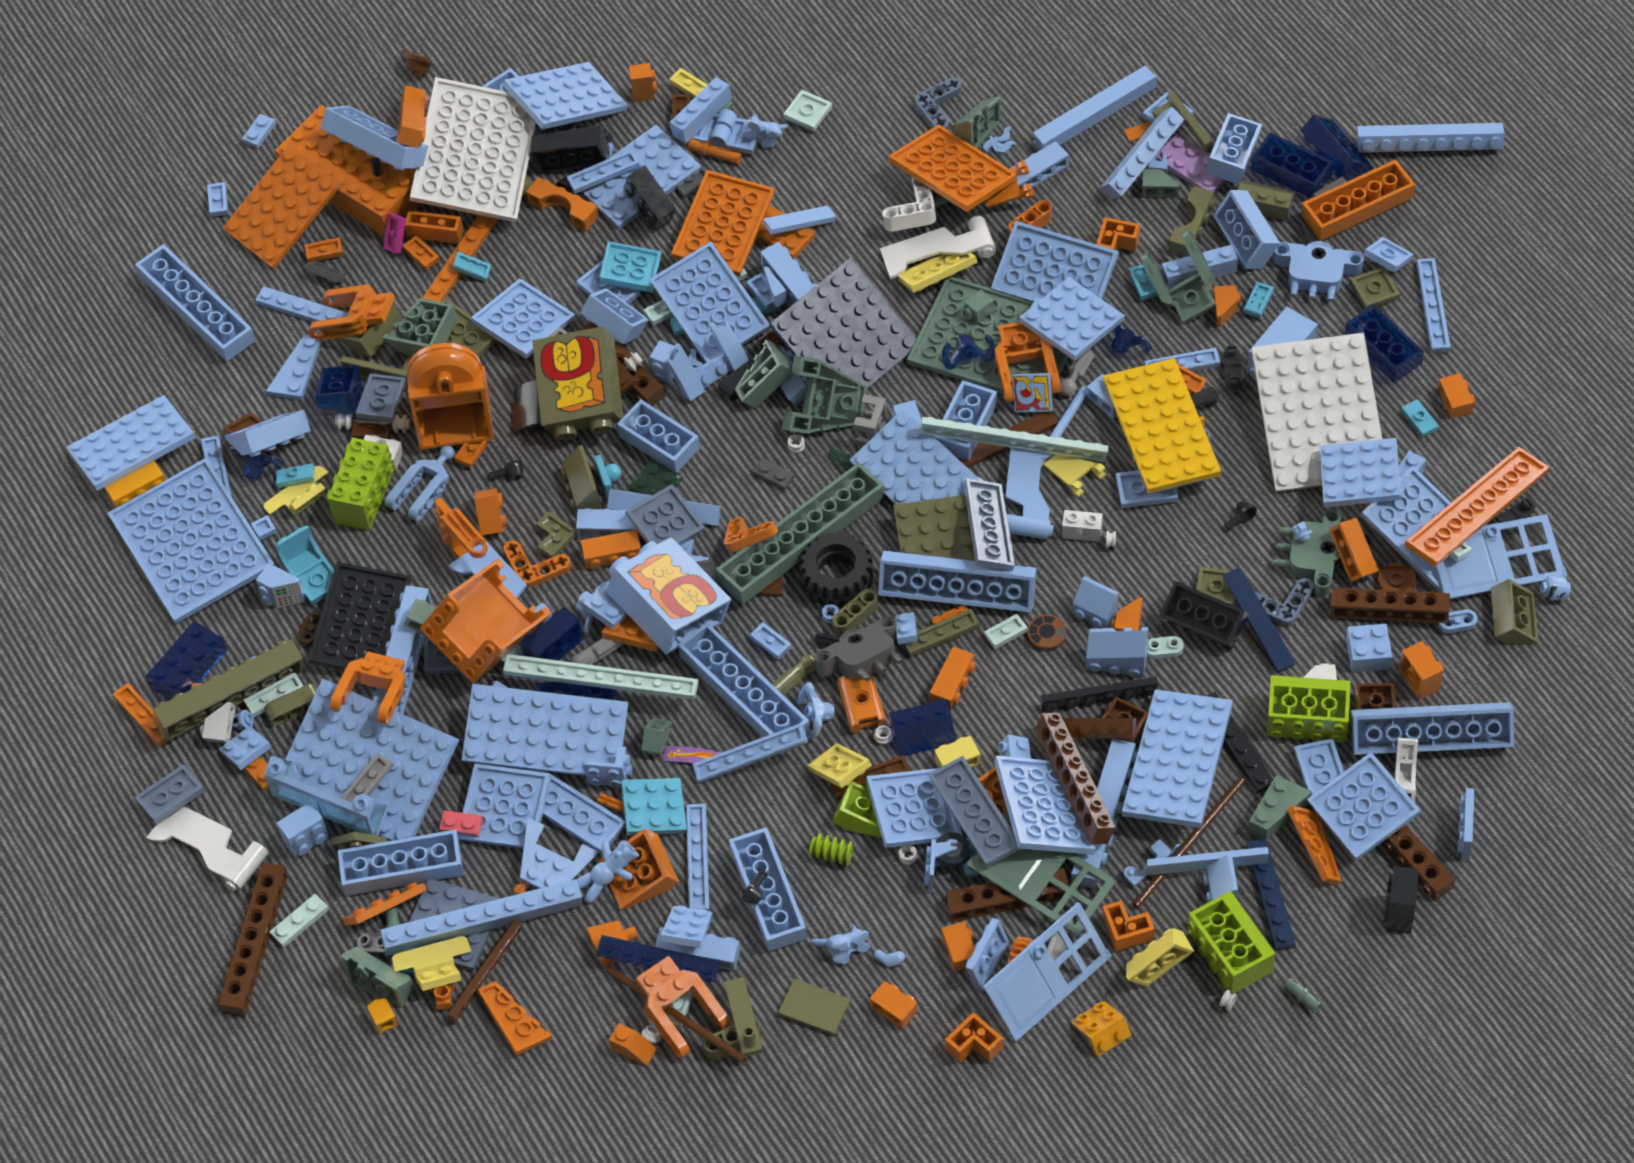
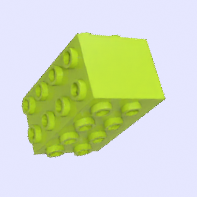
(360, 483)

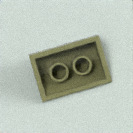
(1270, 200)
(371, 339)
(580, 481)
(1514, 613)

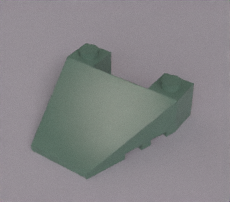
(829, 400)

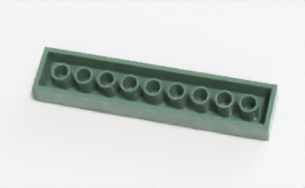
(822, 514)

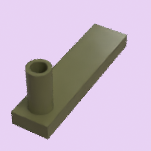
(1189, 120)
(373, 368)
(743, 1017)

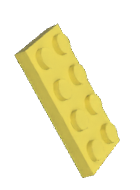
(935, 270)

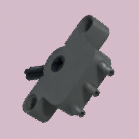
(858, 651)

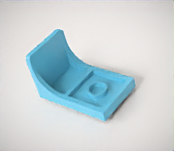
(305, 561)

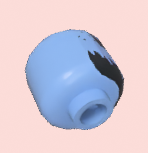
(1555, 588)

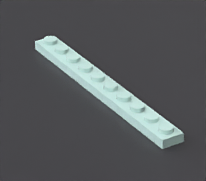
(1013, 439)
(600, 676)

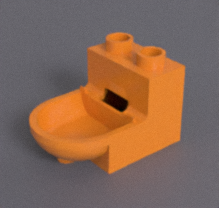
(449, 396)

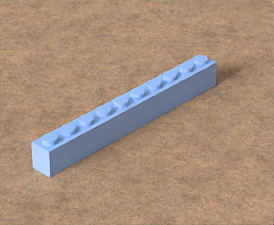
(481, 917)

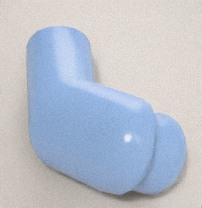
(891, 959)

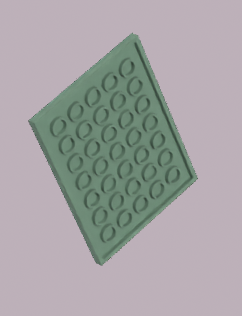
(949, 321)

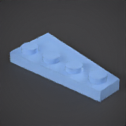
(296, 371)

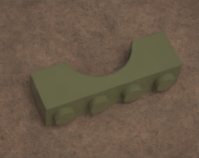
(1198, 204)

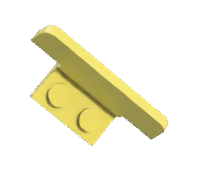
(298, 496)
(433, 963)

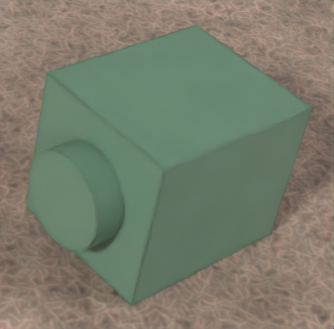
(978, 306)

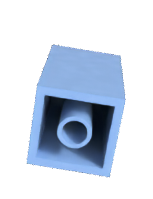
(1286, 328)

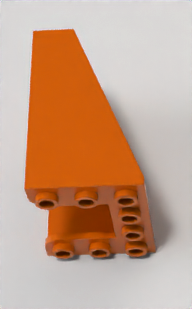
(481, 622)

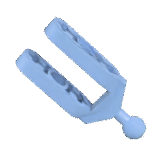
(412, 477)

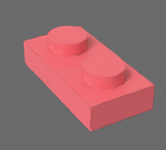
(461, 822)

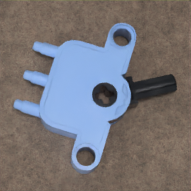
(1316, 265)

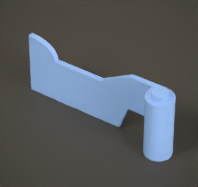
(1024, 490)
(467, 564)

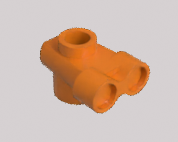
(443, 995)

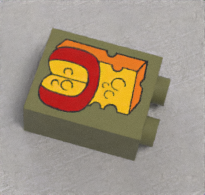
(578, 382)

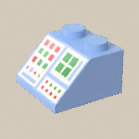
(279, 587)

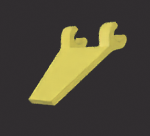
(1071, 469)

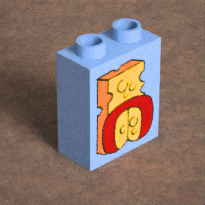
(666, 593)

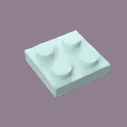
(807, 110)

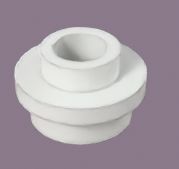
(883, 730)
(651, 1034)

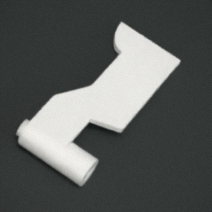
(939, 242)
(211, 841)

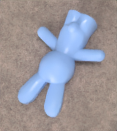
(605, 871)

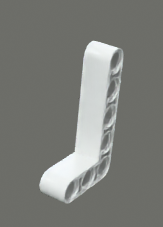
(912, 214)

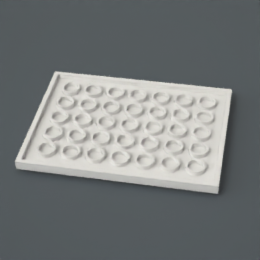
(474, 151)
(1313, 398)

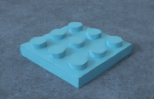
(629, 266)
(653, 806)

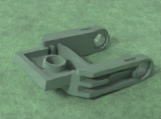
(1191, 295)

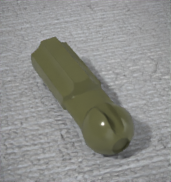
(792, 677)

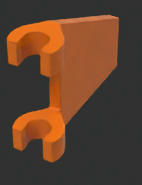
(1012, 191)

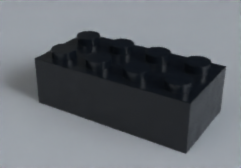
(569, 149)
(1203, 614)

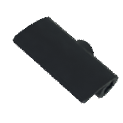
(526, 408)

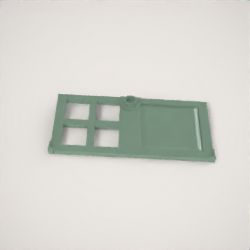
(1030, 871)

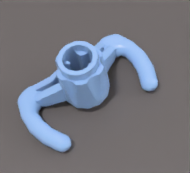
(816, 710)

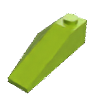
(856, 811)

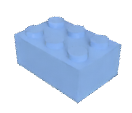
(615, 315)

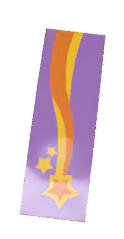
(687, 754)

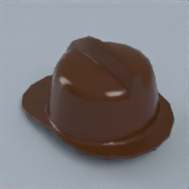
(417, 63)

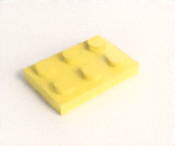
(839, 765)

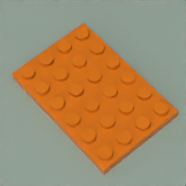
(952, 168)
(281, 206)
(728, 215)

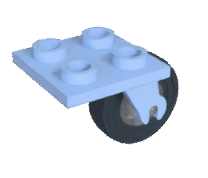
(948, 850)

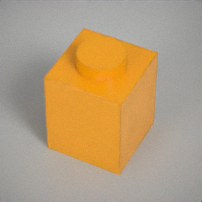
(382, 1015)

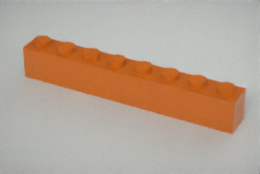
(412, 117)

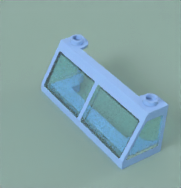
(363, 815)

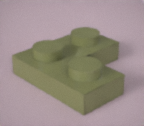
(558, 533)
(355, 839)

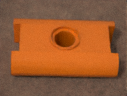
(861, 714)

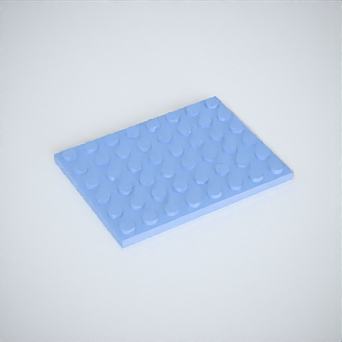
(191, 540)
(339, 745)

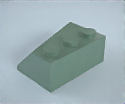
(979, 122)
(424, 325)
(376, 977)

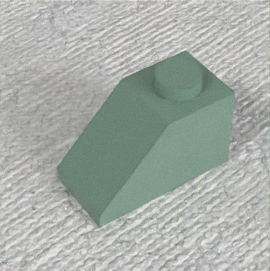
(1158, 184)
(656, 736)

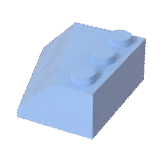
(1117, 651)

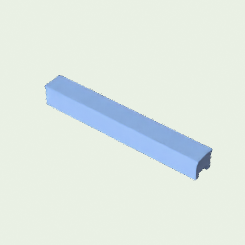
(1096, 108)

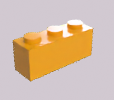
(134, 484)

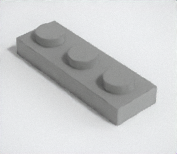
(369, 778)

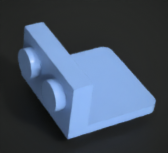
(609, 773)

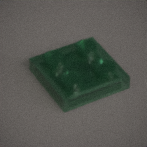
(654, 479)

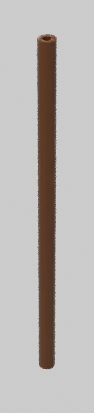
(1191, 839)
(681, 1017)

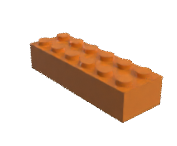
(1358, 200)

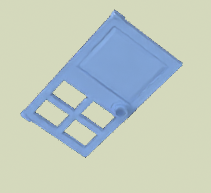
(1490, 563)
(1032, 981)

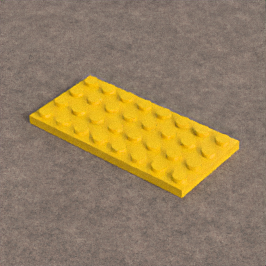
(1161, 425)

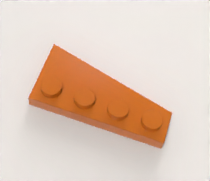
(1316, 842)
(379, 905)
(516, 1025)

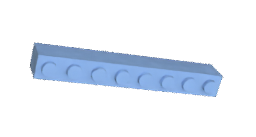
(1430, 137)
(1111, 789)

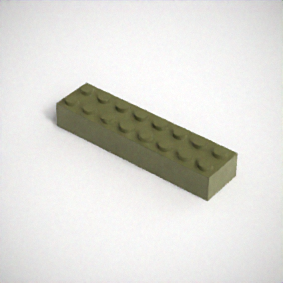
(233, 686)

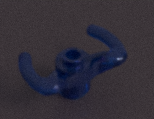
(1126, 338)
(967, 350)
(255, 464)

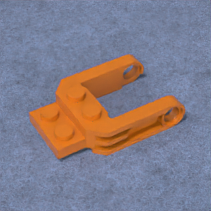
(365, 310)
(1021, 345)
(458, 531)
(377, 672)
(667, 984)

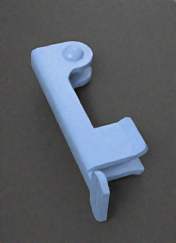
(1160, 850)

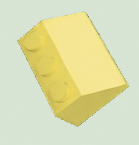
(1158, 957)

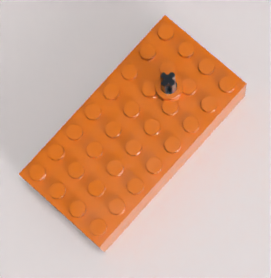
(367, 185)

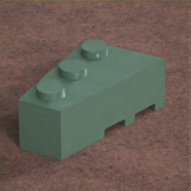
(765, 375)
(1272, 810)

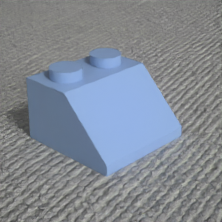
(1095, 603)
(1220, 878)

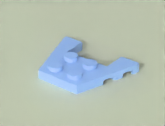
(545, 868)

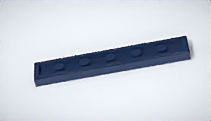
(1259, 620)

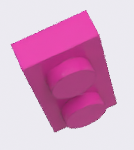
(394, 233)

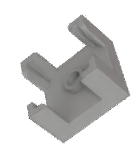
(872, 421)

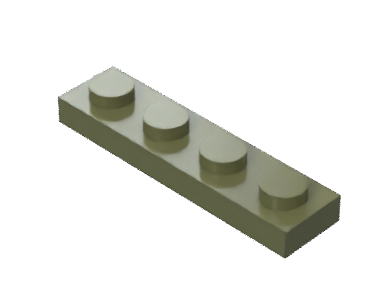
(943, 632)

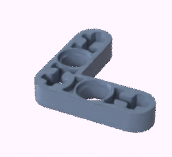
(932, 101)
(1283, 609)

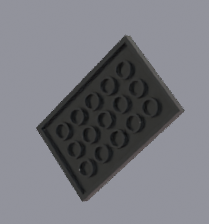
(356, 615)

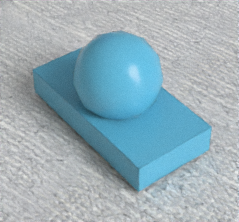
(607, 474)

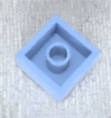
(1369, 647)
(303, 830)

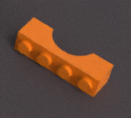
(545, 194)

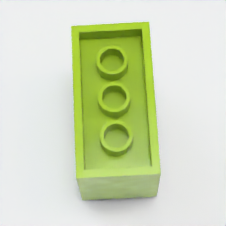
(1308, 708)
(1231, 943)

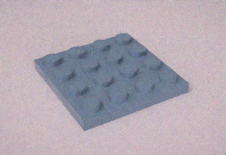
(444, 898)

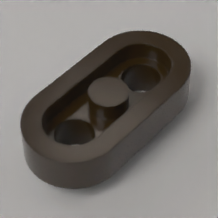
(308, 629)

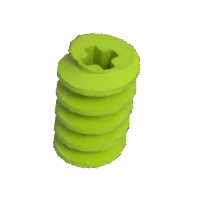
(831, 849)

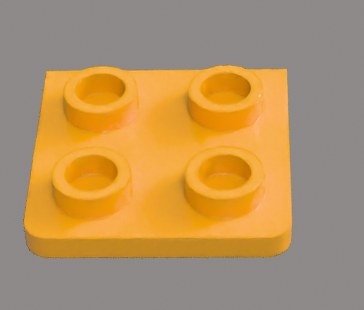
(1102, 1027)

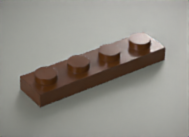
(1101, 727)
(891, 766)

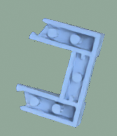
(692, 381)

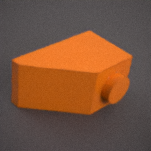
(1226, 303)
(1129, 616)
(631, 1045)

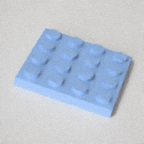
(522, 316)
(1071, 318)
(1360, 472)
(505, 802)
(1364, 806)
(909, 808)

